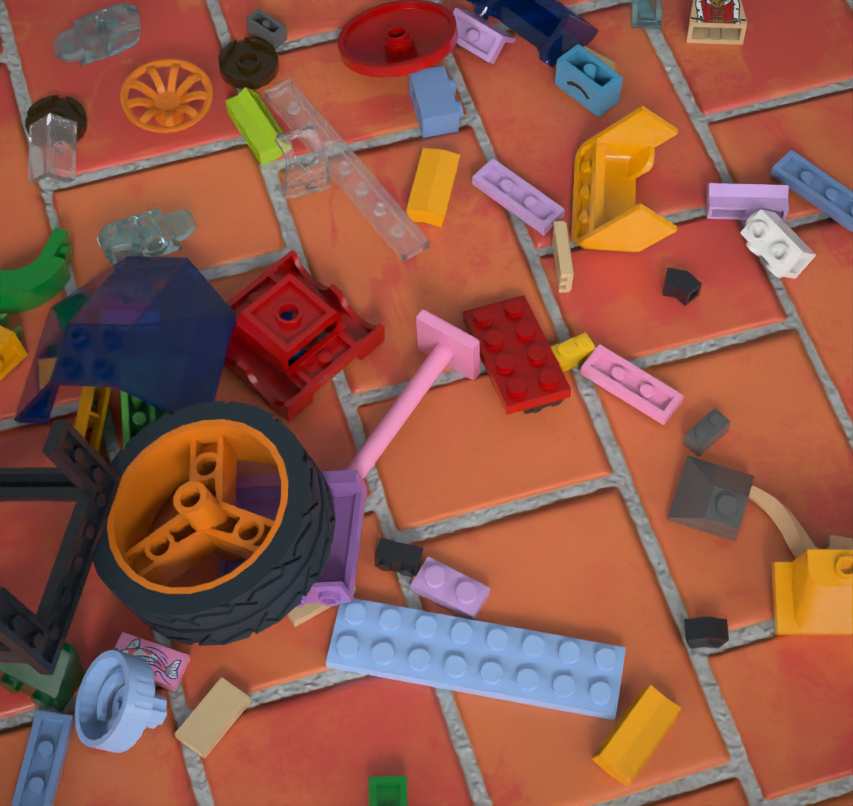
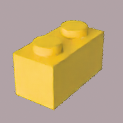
(573, 351)

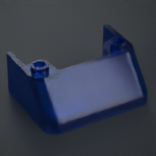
(542, 23)

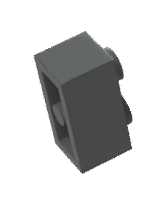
(266, 28)
(706, 432)

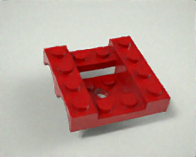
(265, 342)

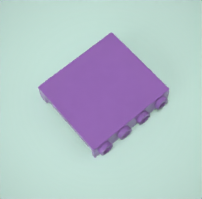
(336, 584)

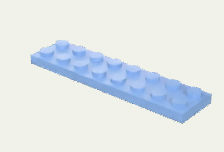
(477, 658)

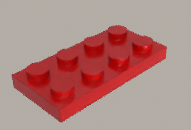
(517, 355)

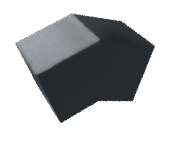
(681, 285)
(706, 632)

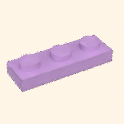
(518, 196)

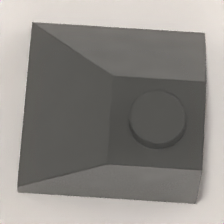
(711, 498)

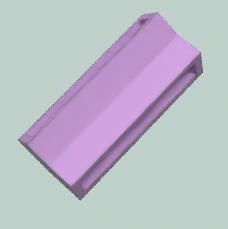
(743, 200)

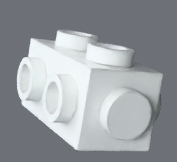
(777, 243)

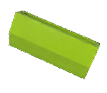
(255, 125)

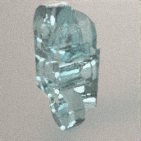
(99, 35)
(146, 234)

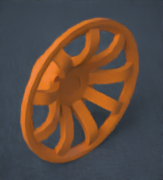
(166, 103)

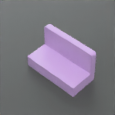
(480, 35)

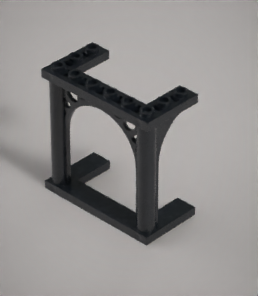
(79, 478)

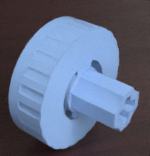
(113, 714)

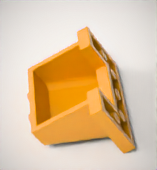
(814, 593)

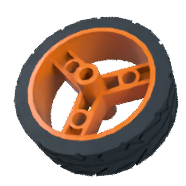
(281, 555)

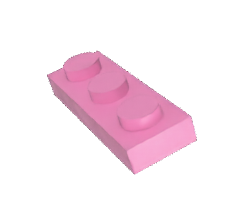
(631, 384)

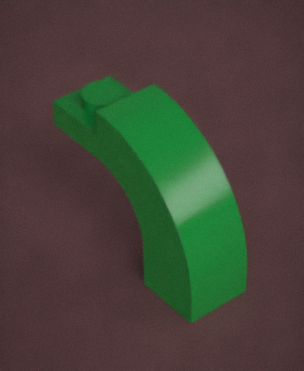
(40, 280)

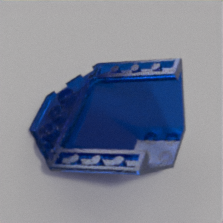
(137, 329)

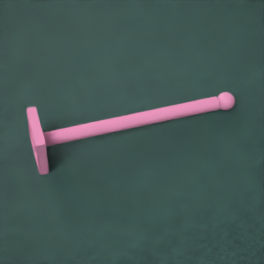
(445, 347)

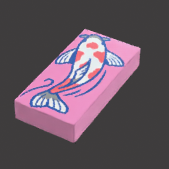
(166, 664)

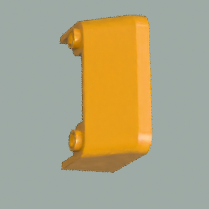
(606, 185)

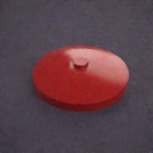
(397, 38)

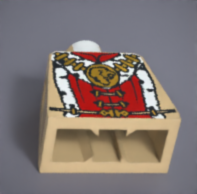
(717, 22)

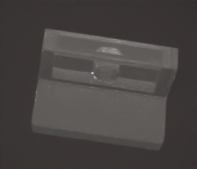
(52, 149)

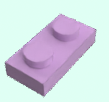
(450, 589)

